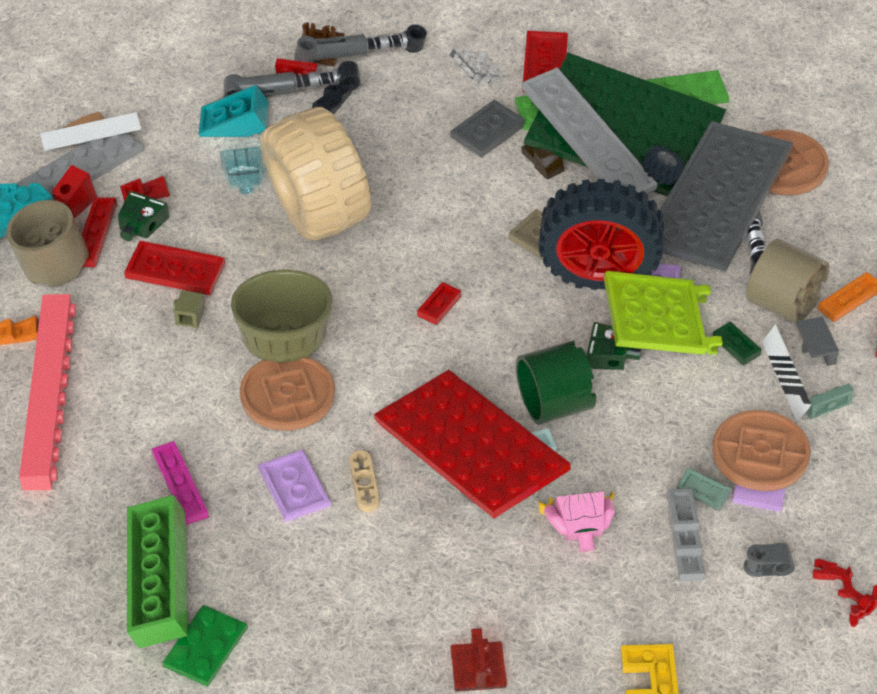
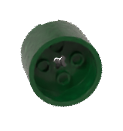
(555, 382)

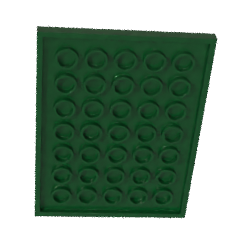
(635, 112)

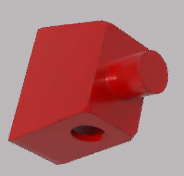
(75, 190)

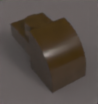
(544, 161)

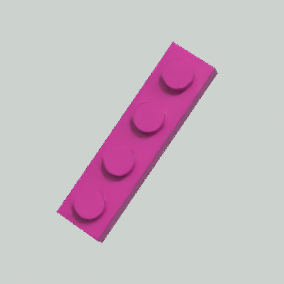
(179, 481)

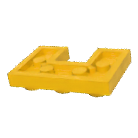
(655, 659)

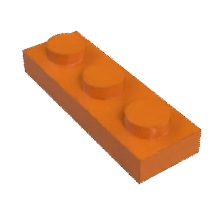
(849, 297)

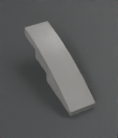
(685, 535)

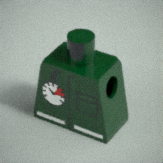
(141, 216)
(604, 353)

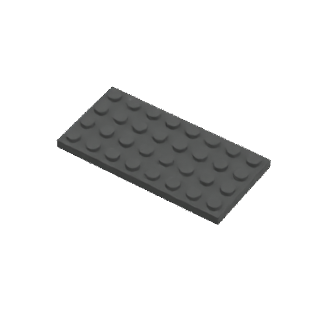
(720, 194)

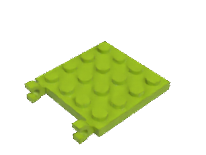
(658, 313)

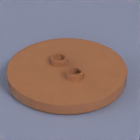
(804, 167)
(287, 393)
(761, 450)

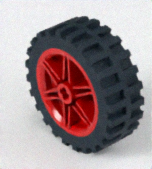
(599, 231)

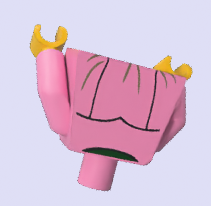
(580, 516)

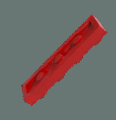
(97, 227)

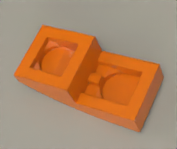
(18, 332)

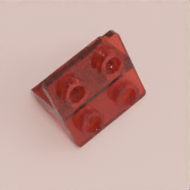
(478, 664)

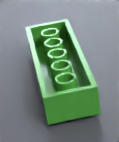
(156, 572)

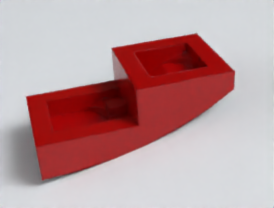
(155, 188)

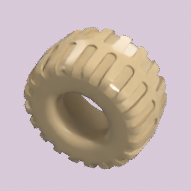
(316, 173)

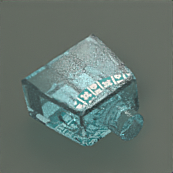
(242, 168)

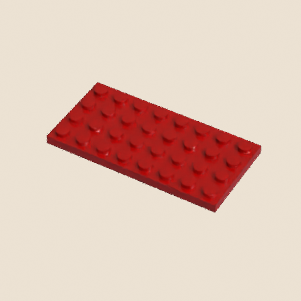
(472, 443)

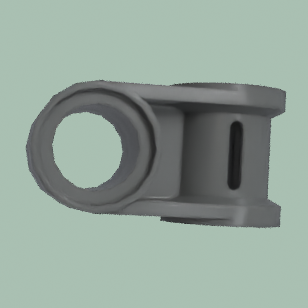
(771, 558)

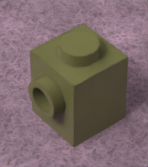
(188, 309)

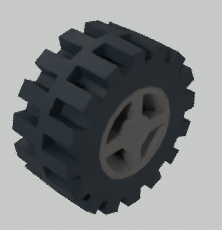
(663, 165)

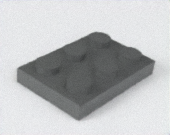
(487, 128)

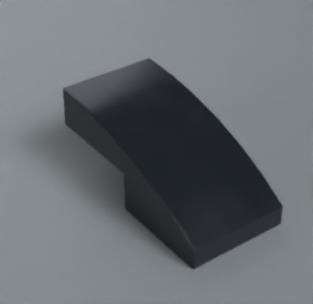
(332, 98)

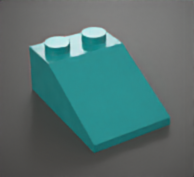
(235, 115)

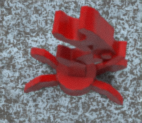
(865, 604)

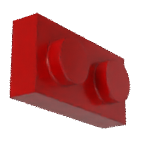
(303, 68)
(439, 303)

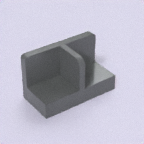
(818, 340)

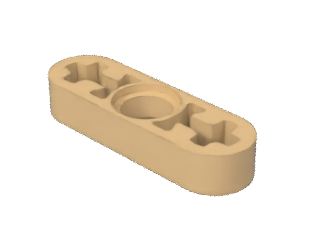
(368, 473)

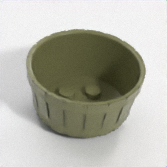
(282, 314)

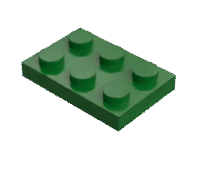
(206, 647)

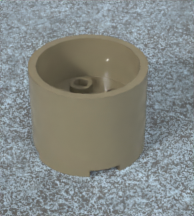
(47, 243)
(787, 281)

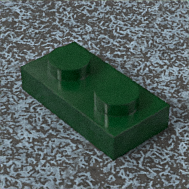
(737, 343)

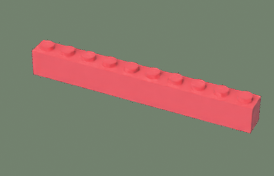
(47, 393)

